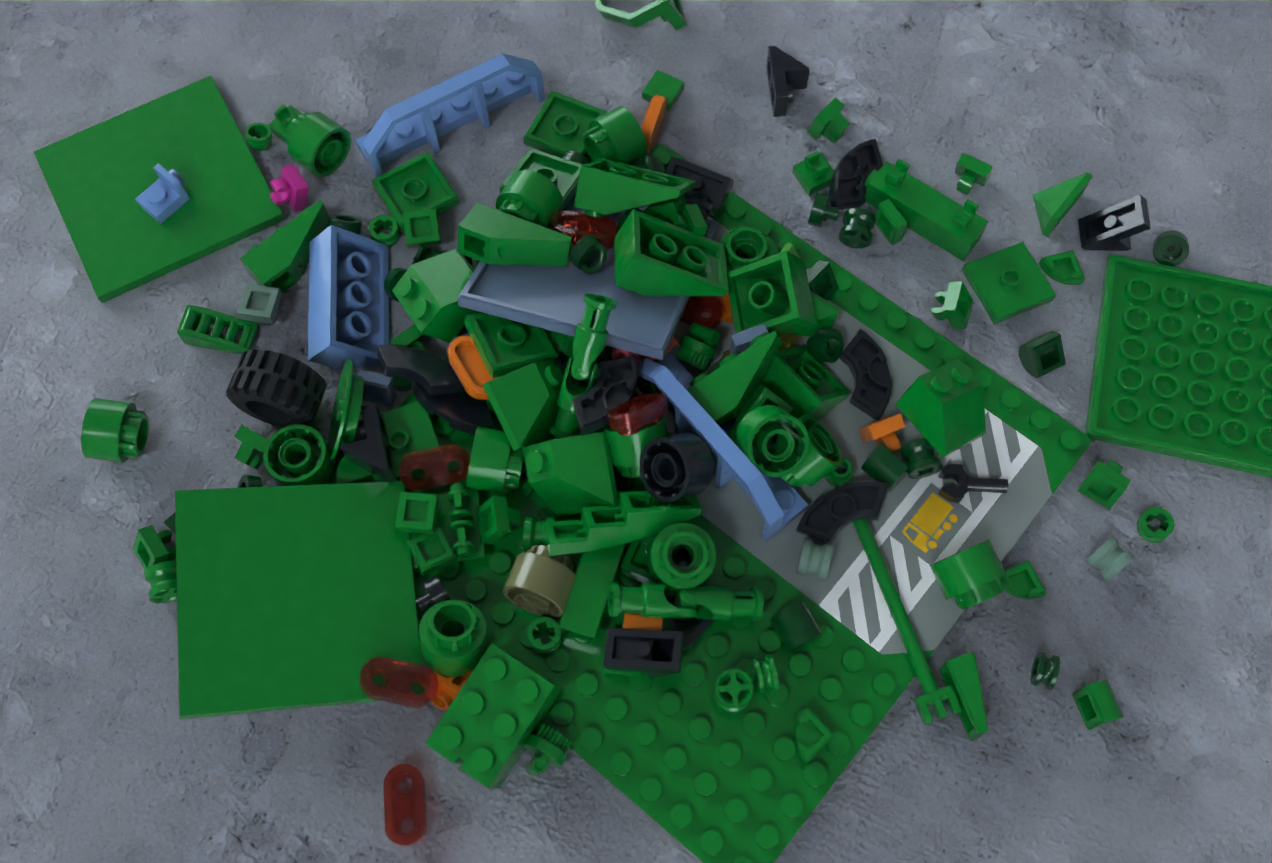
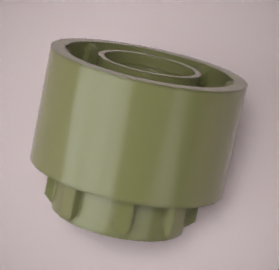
(540, 582)

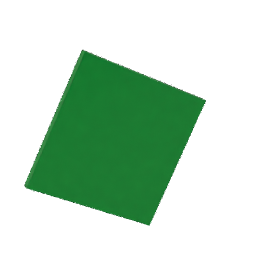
(112, 163)
(1183, 365)
(289, 595)

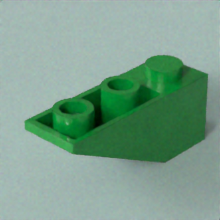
(509, 240)
(285, 254)
(732, 384)

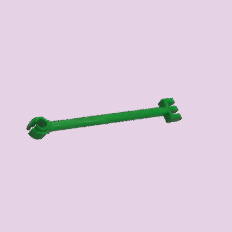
(932, 694)

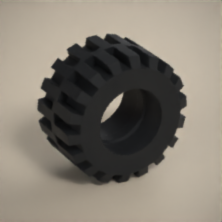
(276, 388)

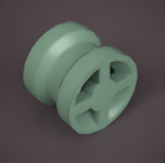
(815, 558)
(1110, 558)

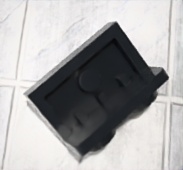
(710, 187)

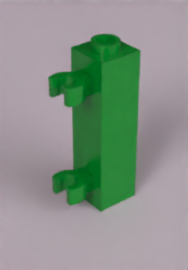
(927, 210)

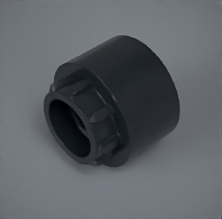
(675, 464)

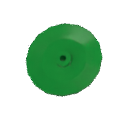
(345, 409)

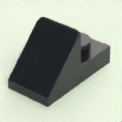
(783, 77)
(1114, 225)
(373, 451)
(644, 650)

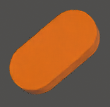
(653, 120)
(469, 366)

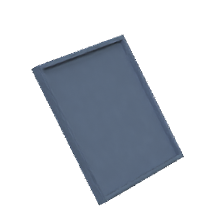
(554, 299)

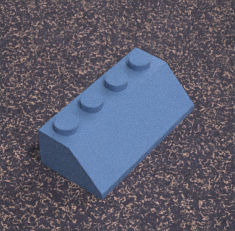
(347, 299)

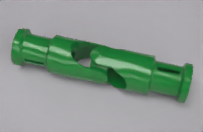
(587, 343)
(698, 602)

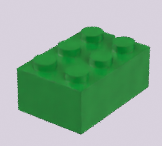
(493, 716)

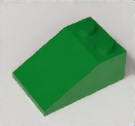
(616, 187)
(667, 259)

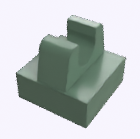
(260, 304)

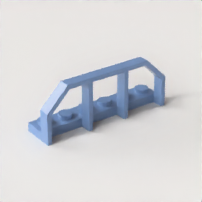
(448, 107)
(773, 496)

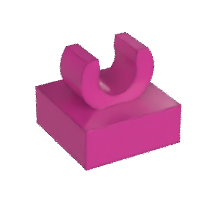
(290, 189)

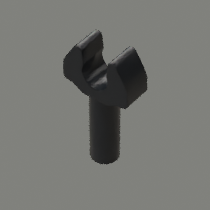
(968, 483)

